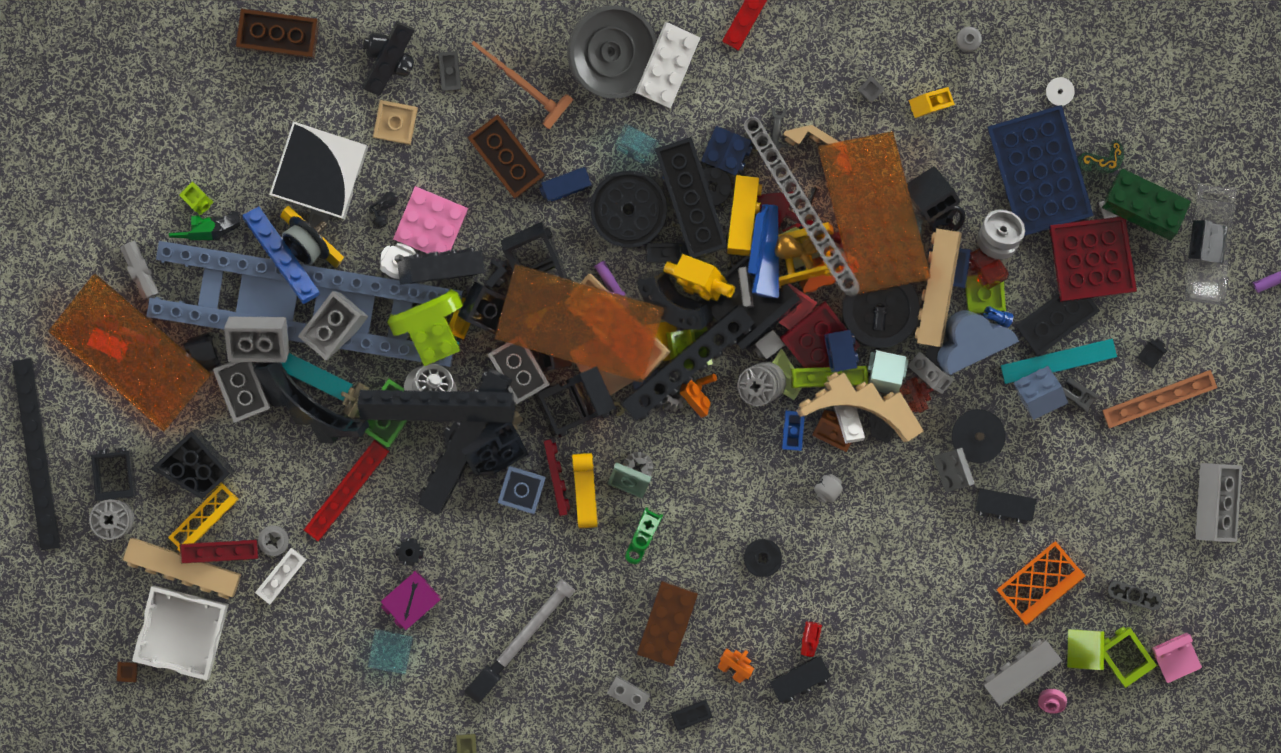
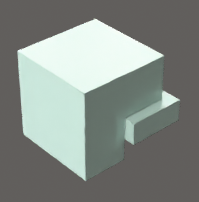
(887, 371)

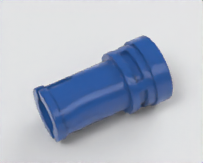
(1001, 317)

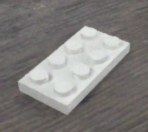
(667, 65)

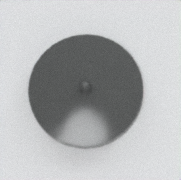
(610, 50)

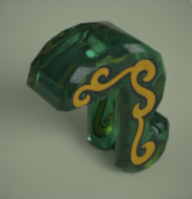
(1103, 164)

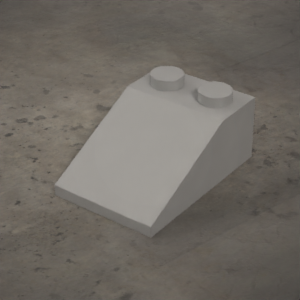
(332, 325)

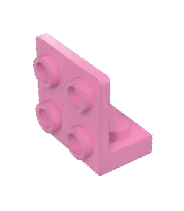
(1176, 657)

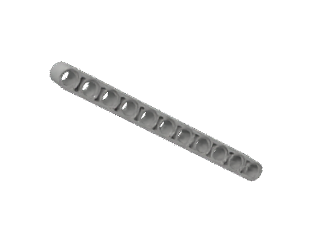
(803, 214)

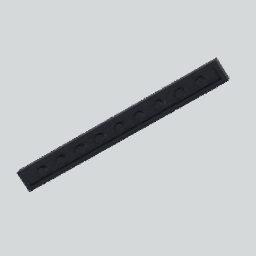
(36, 454)

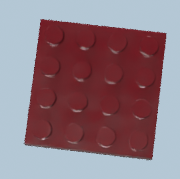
(1092, 259)

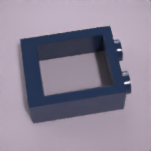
(565, 185)

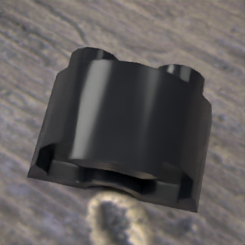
(202, 350)

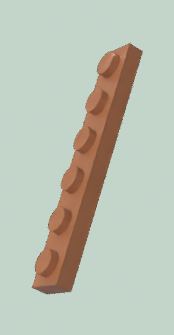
(1159, 399)

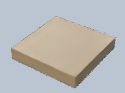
(395, 122)

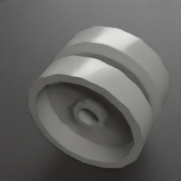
(1000, 234)

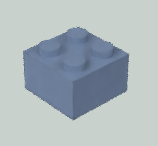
(1040, 392)
(521, 489)

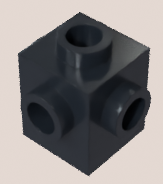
(410, 543)

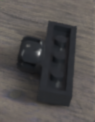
(390, 59)

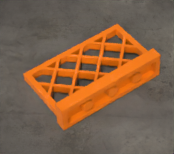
(1053, 595)

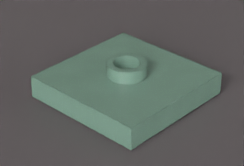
(629, 480)

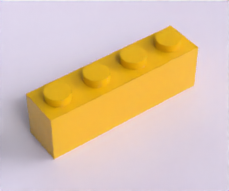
(743, 215)

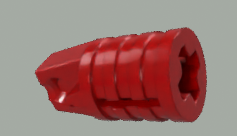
(810, 638)

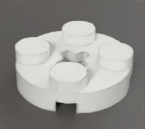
(390, 254)

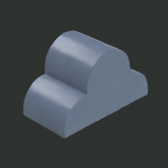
(971, 340)

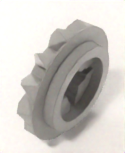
(641, 458)
(270, 549)

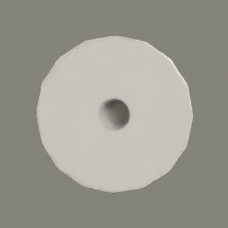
(1060, 84)

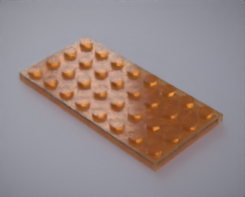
(874, 212)
(579, 323)
(129, 352)

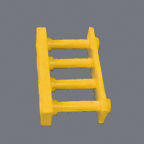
(801, 235)

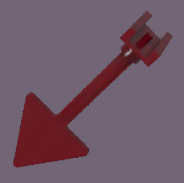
(783, 212)

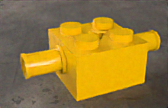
(699, 278)

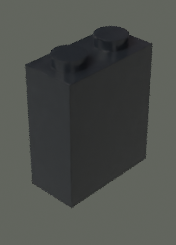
(932, 194)

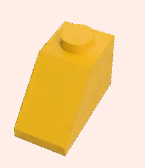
(931, 102)

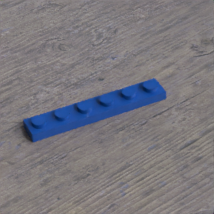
(281, 255)

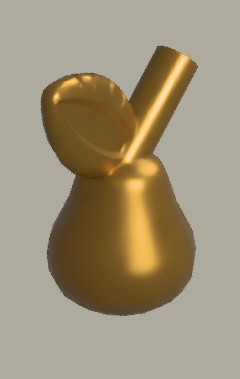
(788, 247)

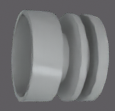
(770, 379)
(122, 519)

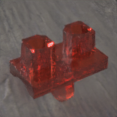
(919, 393)

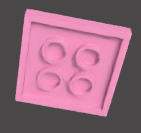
(430, 222)

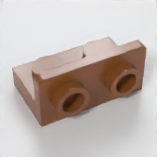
(829, 430)

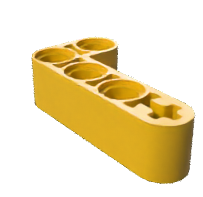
(585, 490)

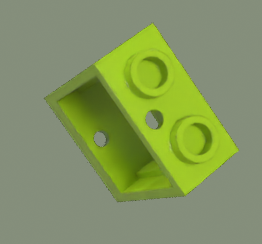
(1138, 672)

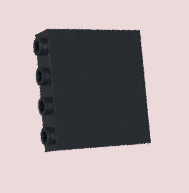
(766, 310)

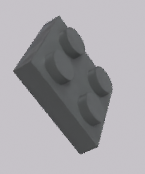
(953, 469)

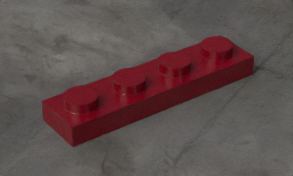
(555, 469)
(218, 551)

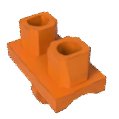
(738, 662)

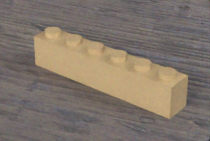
(939, 287)
(168, 563)

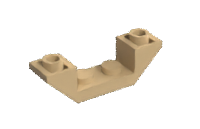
(796, 135)

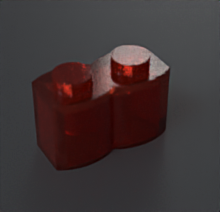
(990, 270)

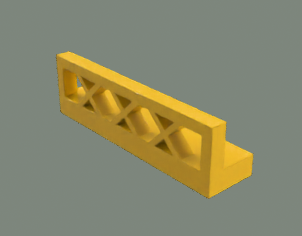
(210, 521)

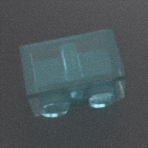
(636, 143)

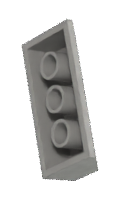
(1218, 502)
(1021, 672)

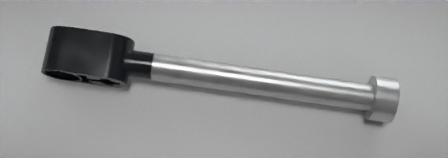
(490, 675)

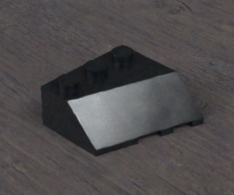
(194, 465)

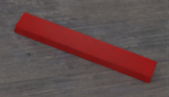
(346, 490)

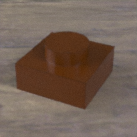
(127, 671)

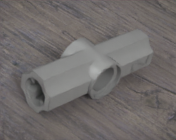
(138, 270)

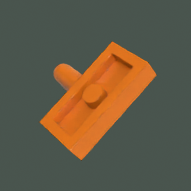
(694, 396)

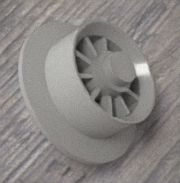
(429, 378)

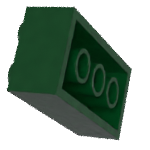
(1146, 204)

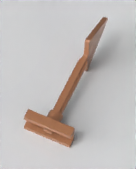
(555, 109)

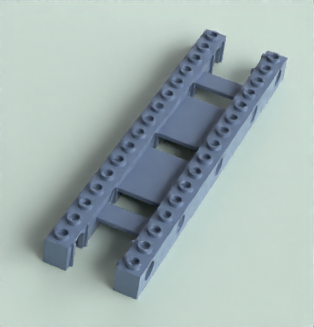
(268, 294)

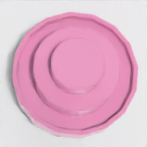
(1052, 701)

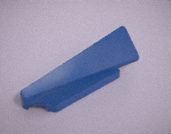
(763, 260)

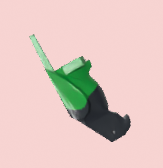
(210, 228)

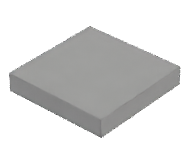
(746, 289)

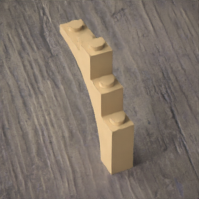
(866, 397)

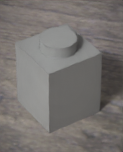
(768, 345)

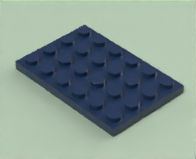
(1040, 169)

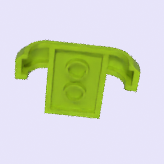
(429, 327)

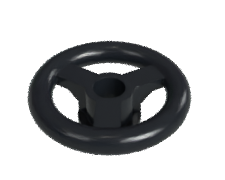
(947, 219)

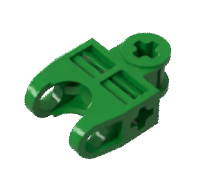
(643, 535)

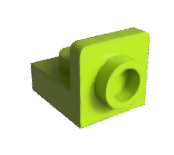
(196, 198)

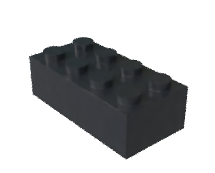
(435, 267)

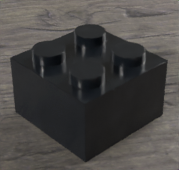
(483, 307)

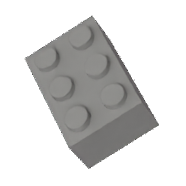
(257, 339)
(521, 367)
(242, 390)

